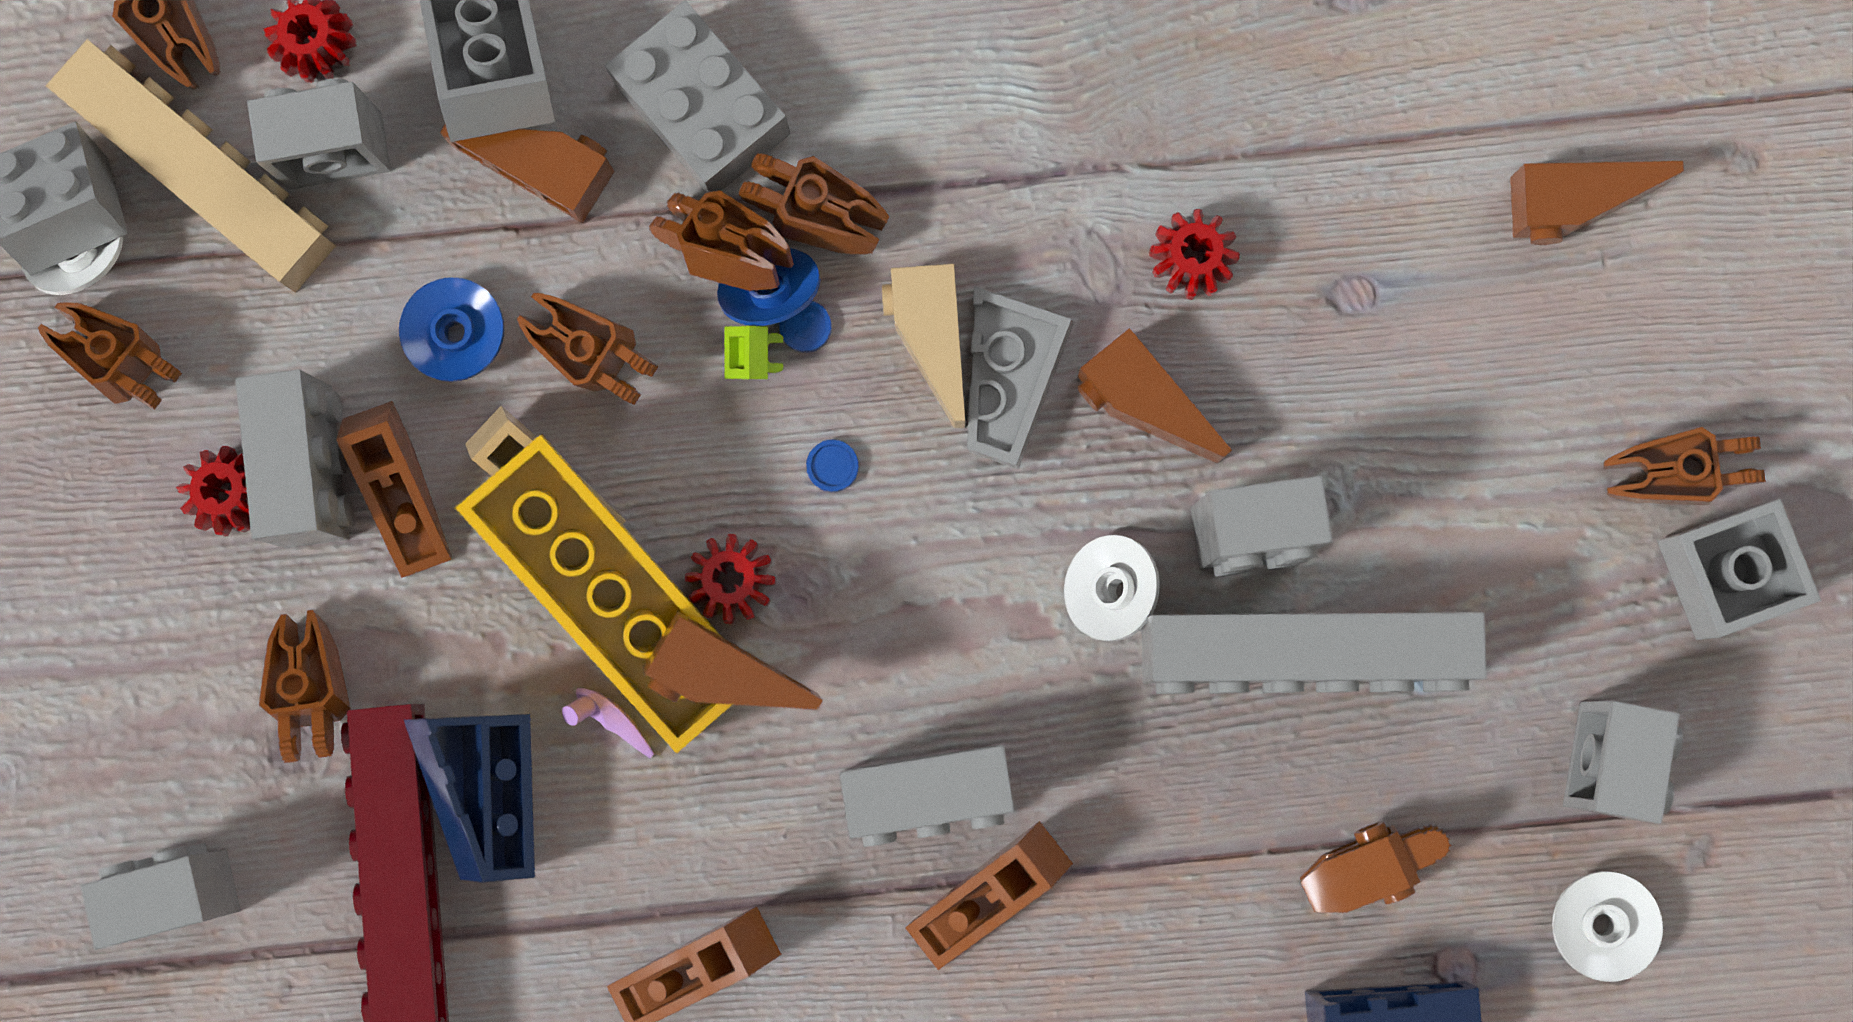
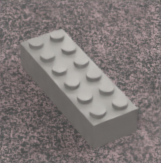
(1319, 648)

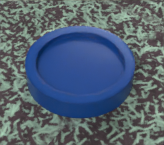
(808, 329)
(832, 466)

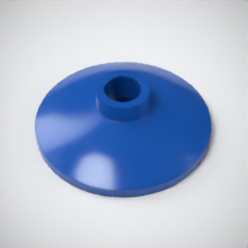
(771, 306)
(431, 315)

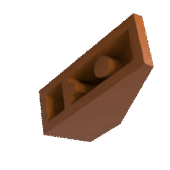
(546, 164)
(1564, 197)
(1142, 394)
(394, 487)
(716, 671)
(990, 895)
(696, 969)

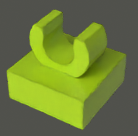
(748, 352)

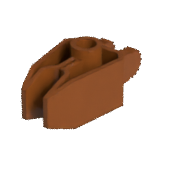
(164, 30)
(816, 205)
(724, 241)
(587, 347)
(111, 354)
(1683, 468)
(303, 685)
(1373, 867)

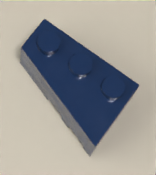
(481, 791)
(1396, 1003)

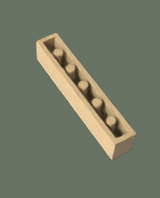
(191, 166)

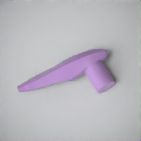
(608, 714)

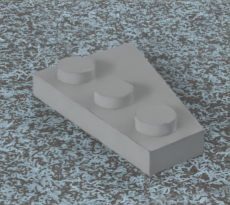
(1012, 371)

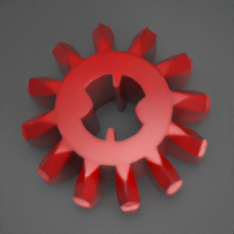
(321, 51)
(1199, 237)
(205, 490)
(742, 565)

